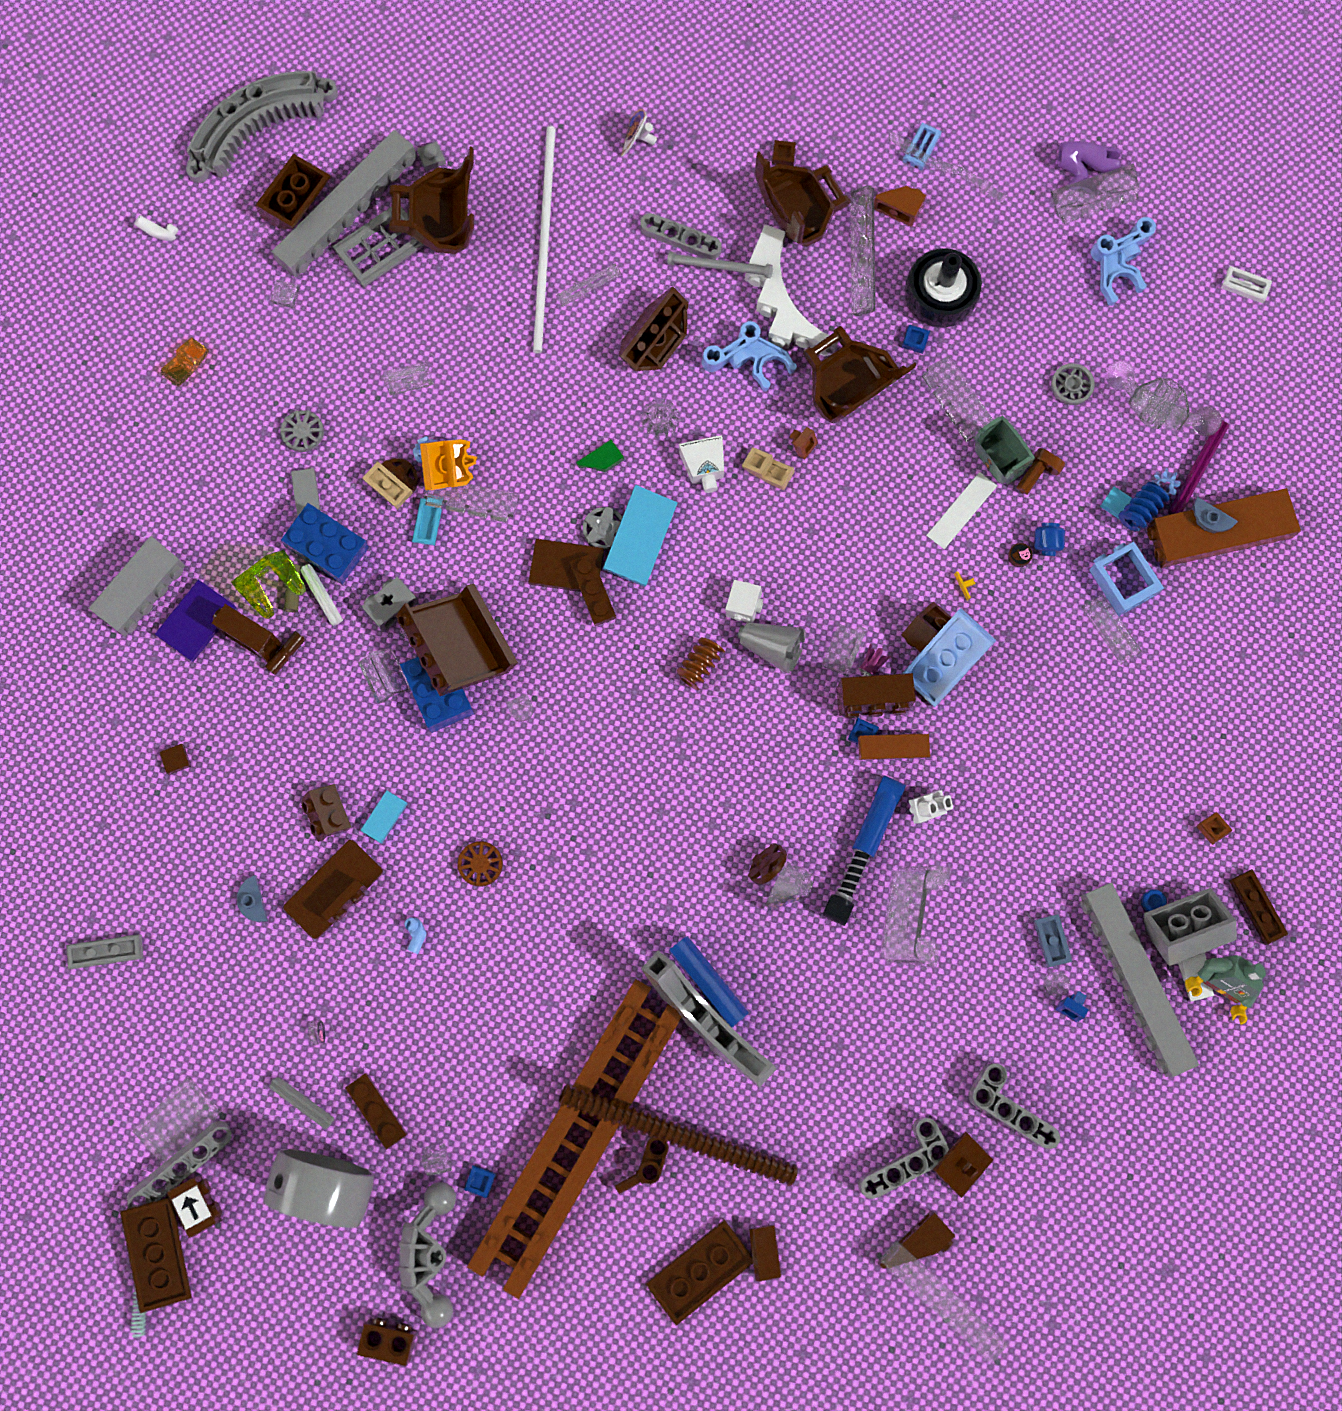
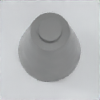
(773, 643)

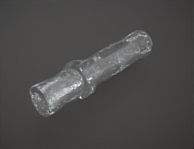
(611, 273)

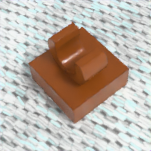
(804, 442)

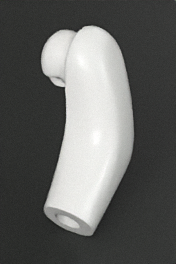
(155, 230)

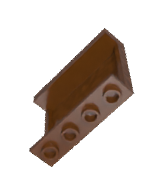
(457, 640)

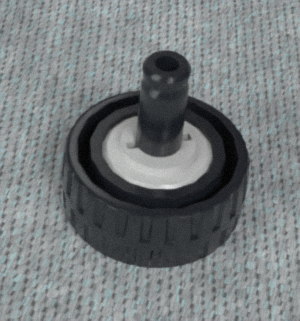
(943, 287)

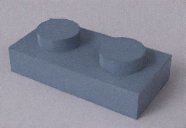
(1052, 941)

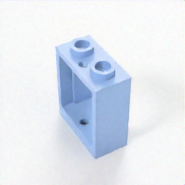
(1109, 588)

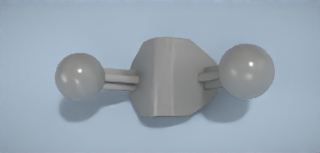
(423, 1256)

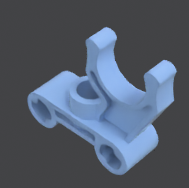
(1115, 253)
(748, 349)

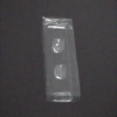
(1111, 629)

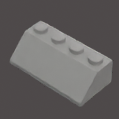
(137, 587)

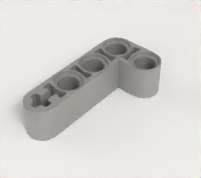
(1015, 1111)
(901, 1163)

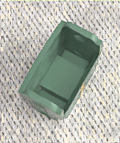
(1003, 450)

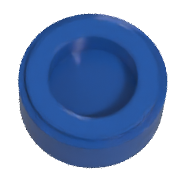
(1152, 900)

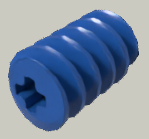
(1143, 506)

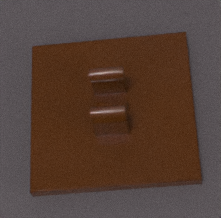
(963, 1164)

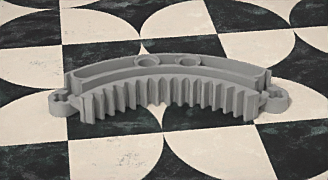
(279, 97)

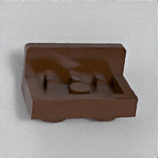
(325, 812)

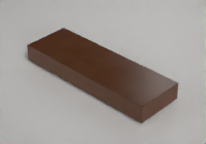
(1258, 907)

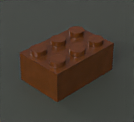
(875, 695)

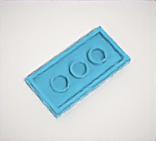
(640, 535)

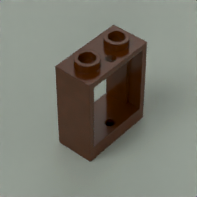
(246, 632)

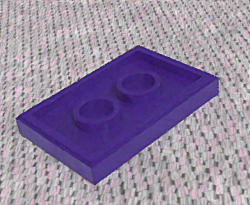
(190, 623)

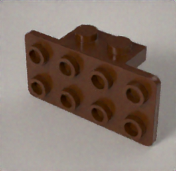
(333, 889)

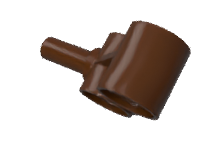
(648, 1158)

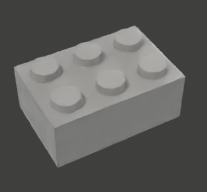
(1190, 926)

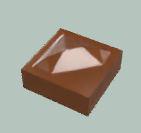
(1214, 828)

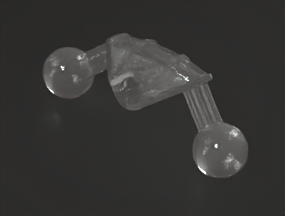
(1161, 402)

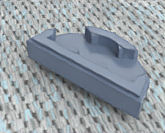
(1211, 518)
(251, 901)

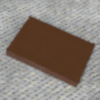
(552, 567)

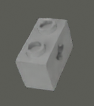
(383, 614)

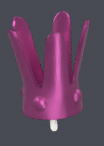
(872, 662)

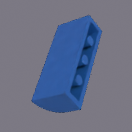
(708, 981)

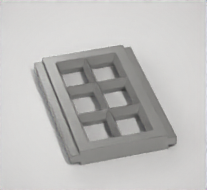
(387, 263)

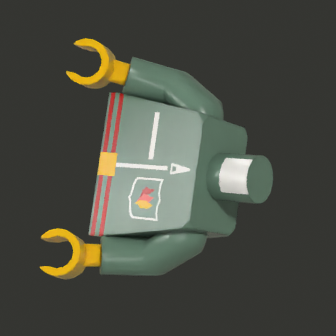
(1232, 978)

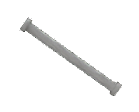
(720, 264)

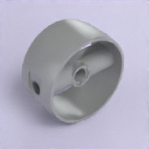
(318, 1188)

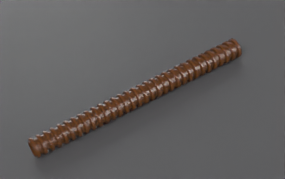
(678, 1135)

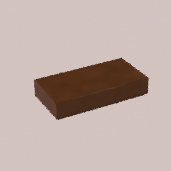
(765, 1253)

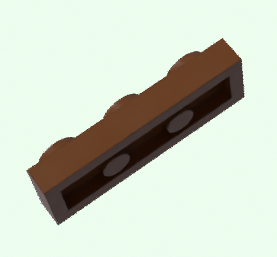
(592, 589)
(376, 1111)

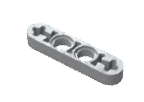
(679, 239)

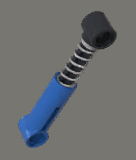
(865, 847)

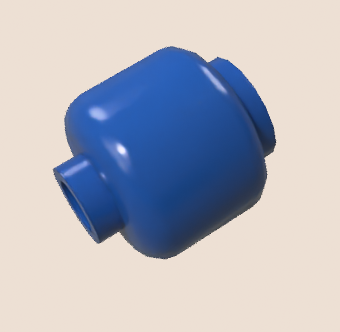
(1049, 538)

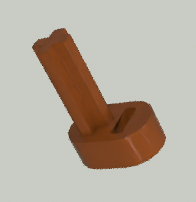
(1043, 461)

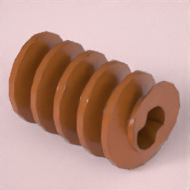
(699, 661)

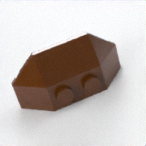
(656, 333)

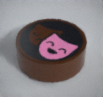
(1020, 555)

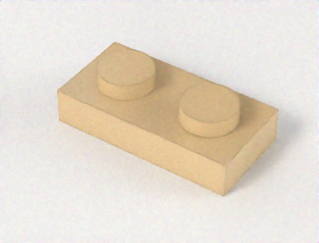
(387, 485)

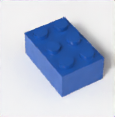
(325, 543)
(435, 709)

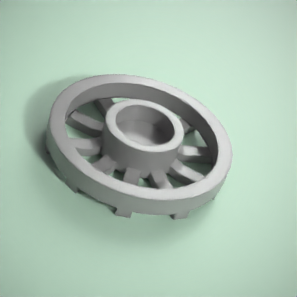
(302, 430)

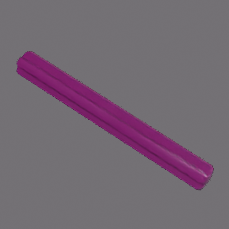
(1198, 470)

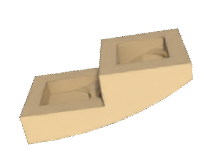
(767, 469)

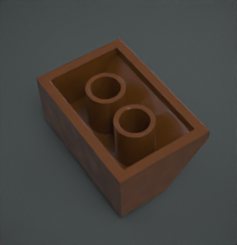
(291, 193)
(925, 626)

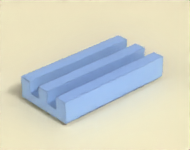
(913, 160)

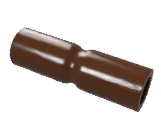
(287, 650)

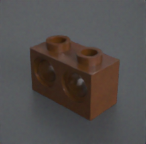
(386, 1349)

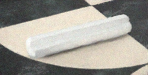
(321, 594)

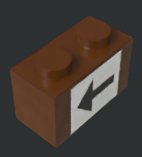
(195, 1206)

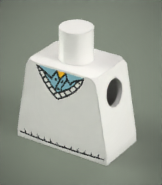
(704, 461)

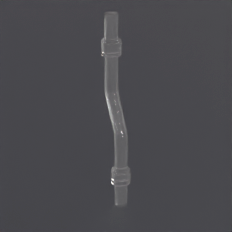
(909, 147)

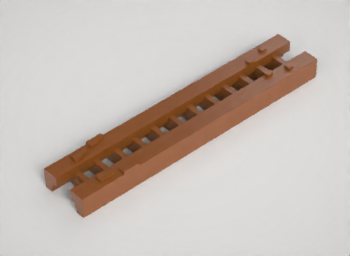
(555, 1136)

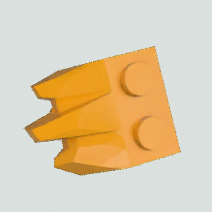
(446, 463)

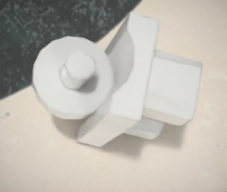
(930, 806)

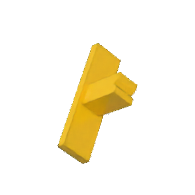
(964, 585)

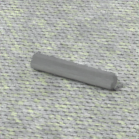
(301, 1103)

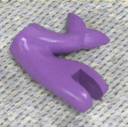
(1096, 156)

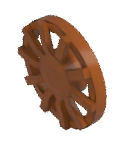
(480, 864)

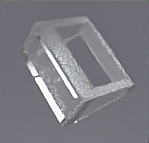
(408, 378)

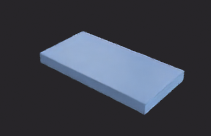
(949, 657)

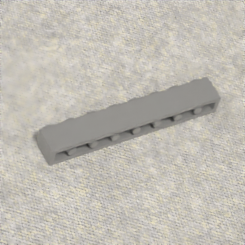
(344, 204)
(1139, 981)

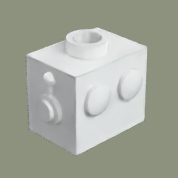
(744, 601)

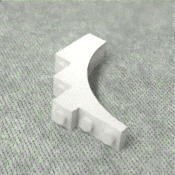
(774, 300)

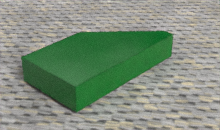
(602, 458)

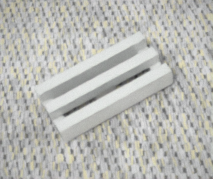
(1246, 288)

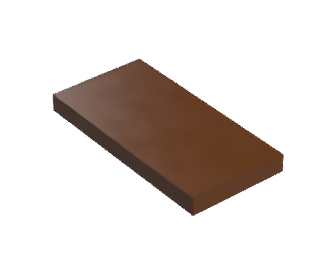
(155, 1255)
(700, 1272)

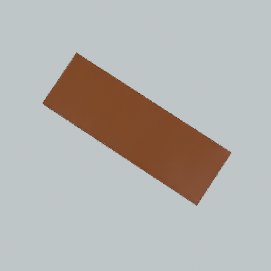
(893, 746)

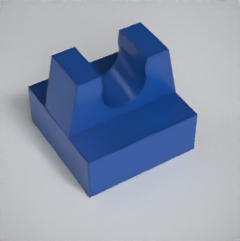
(1073, 1007)

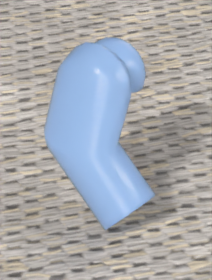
(417, 933)

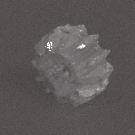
(661, 425)

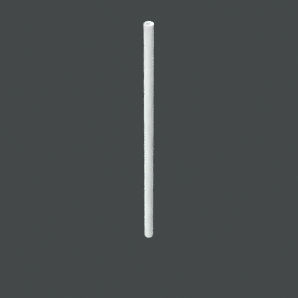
(544, 240)

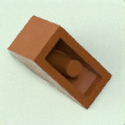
(901, 204)

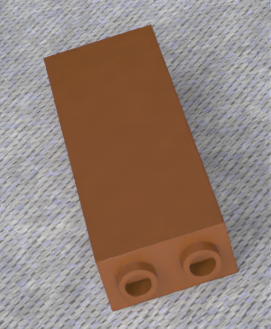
(1260, 521)

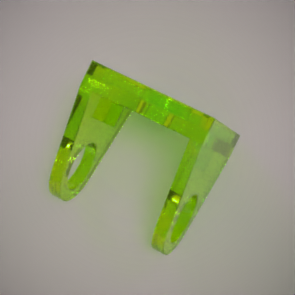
(251, 590)

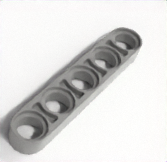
(185, 1156)

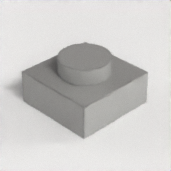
(431, 156)

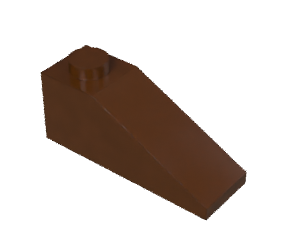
(927, 1237)

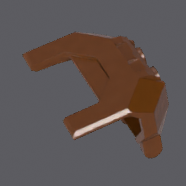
(799, 199)
(437, 208)
(849, 375)

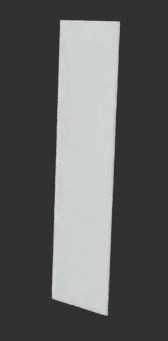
(961, 510)

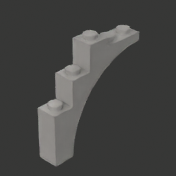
(701, 1017)

